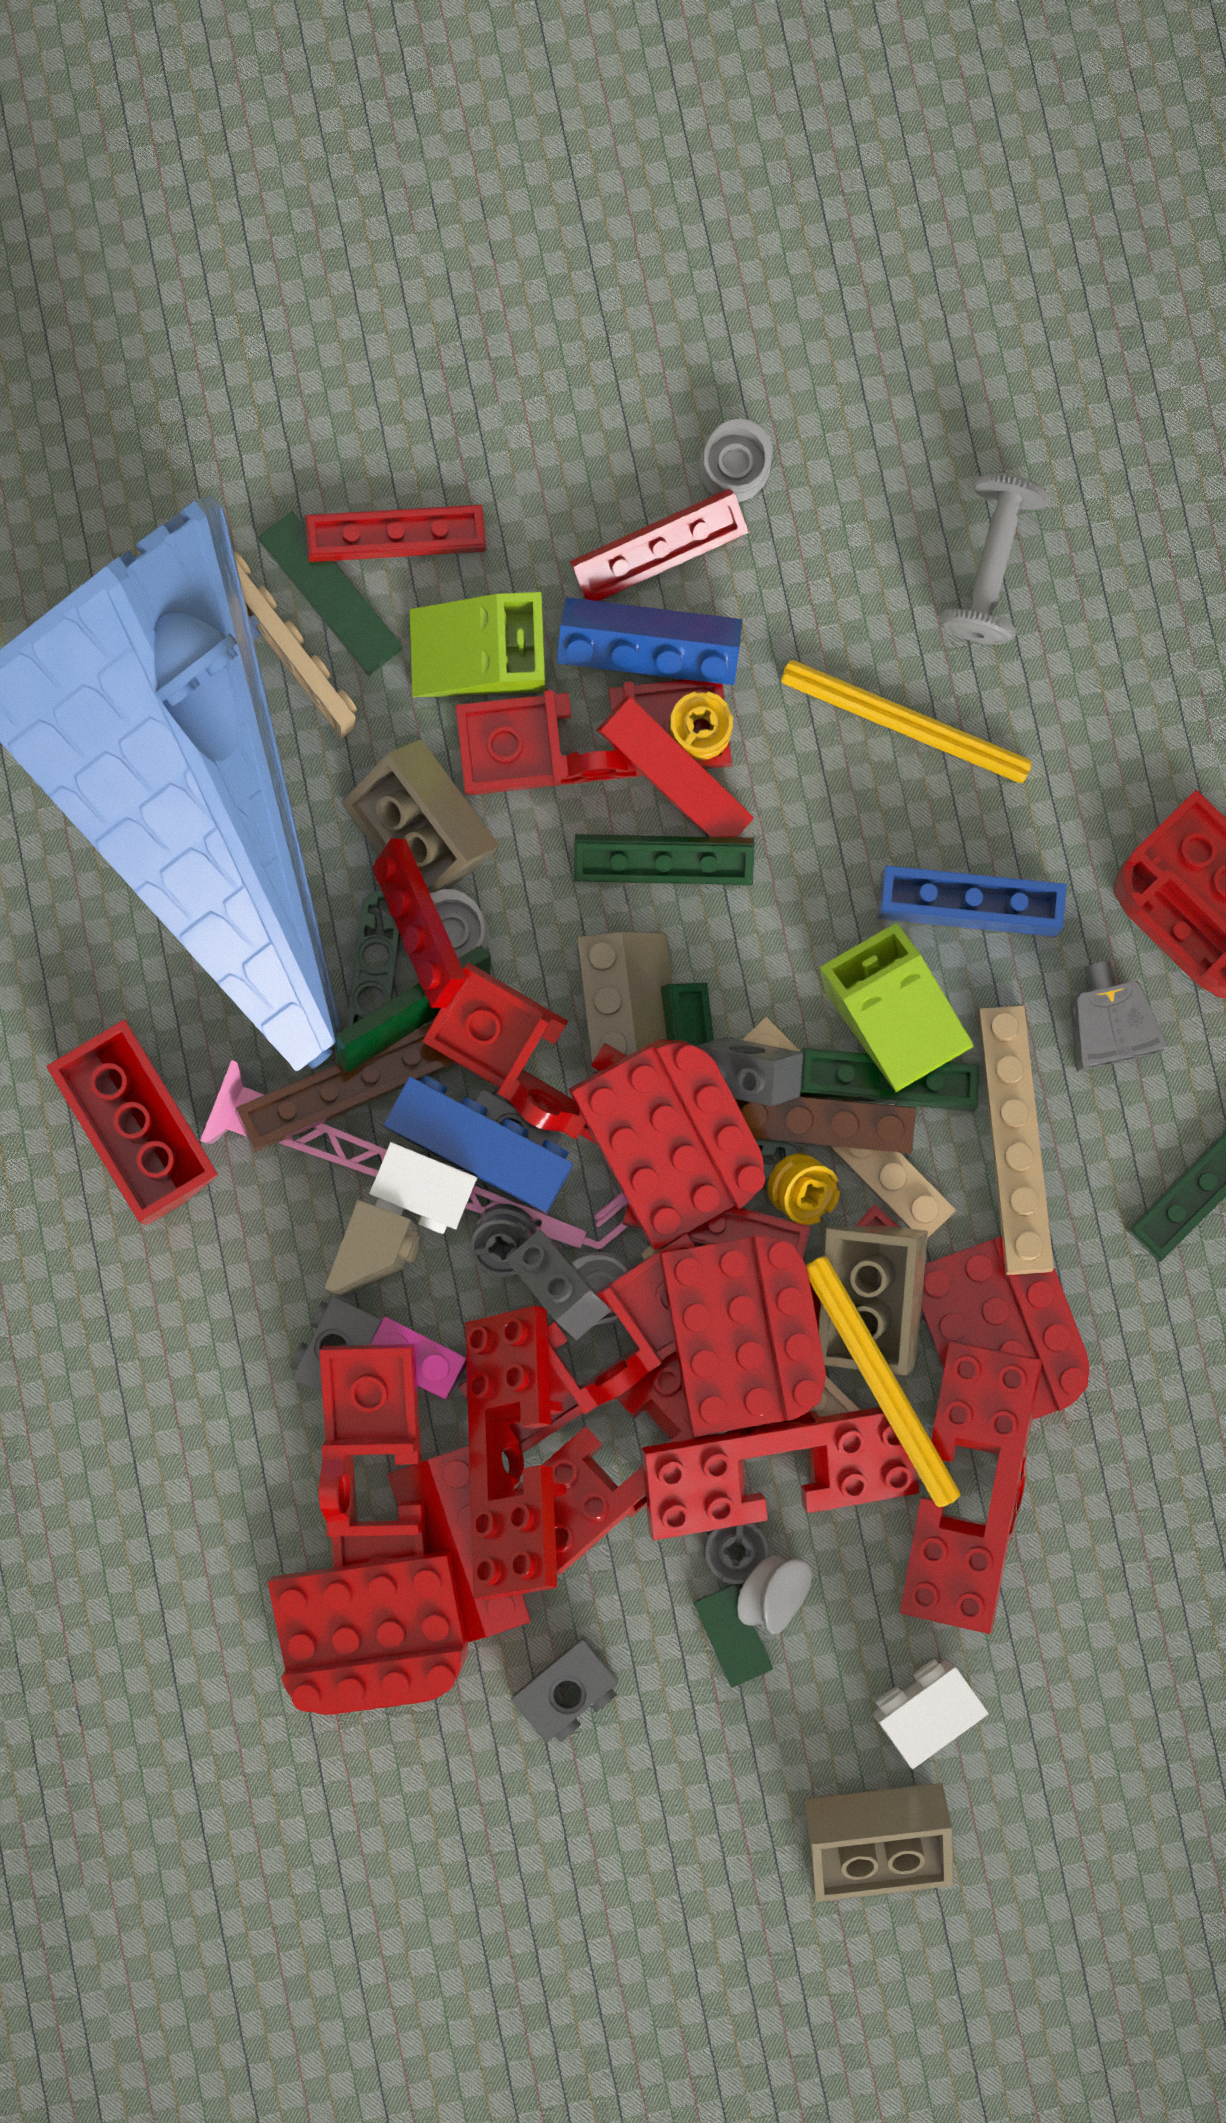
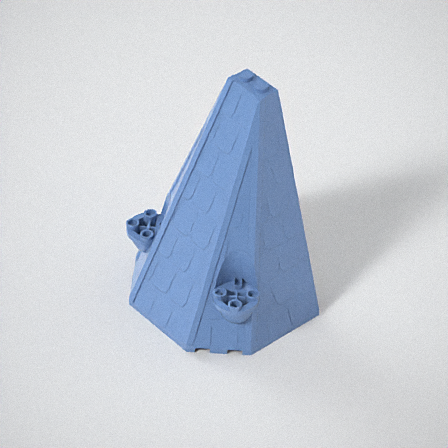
(160, 746)

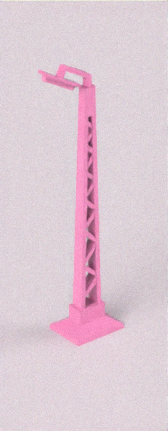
(235, 1094)

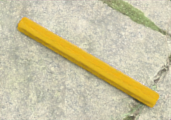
(906, 721)
(882, 1382)

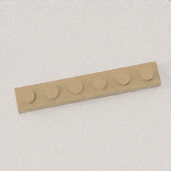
(286, 643)
(1015, 1140)
(883, 1172)

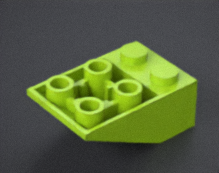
(478, 646)
(894, 1007)

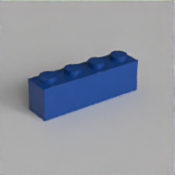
(649, 641)
(971, 901)
(479, 1144)

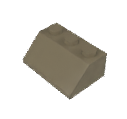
(418, 802)
(623, 988)
(372, 1249)
(885, 1282)
(879, 1842)

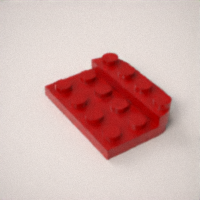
(1178, 890)
(671, 1137)
(1021, 1314)
(743, 1333)
(370, 1633)

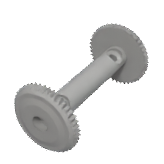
(1011, 495)

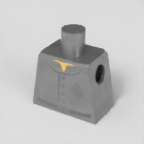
(1112, 1021)

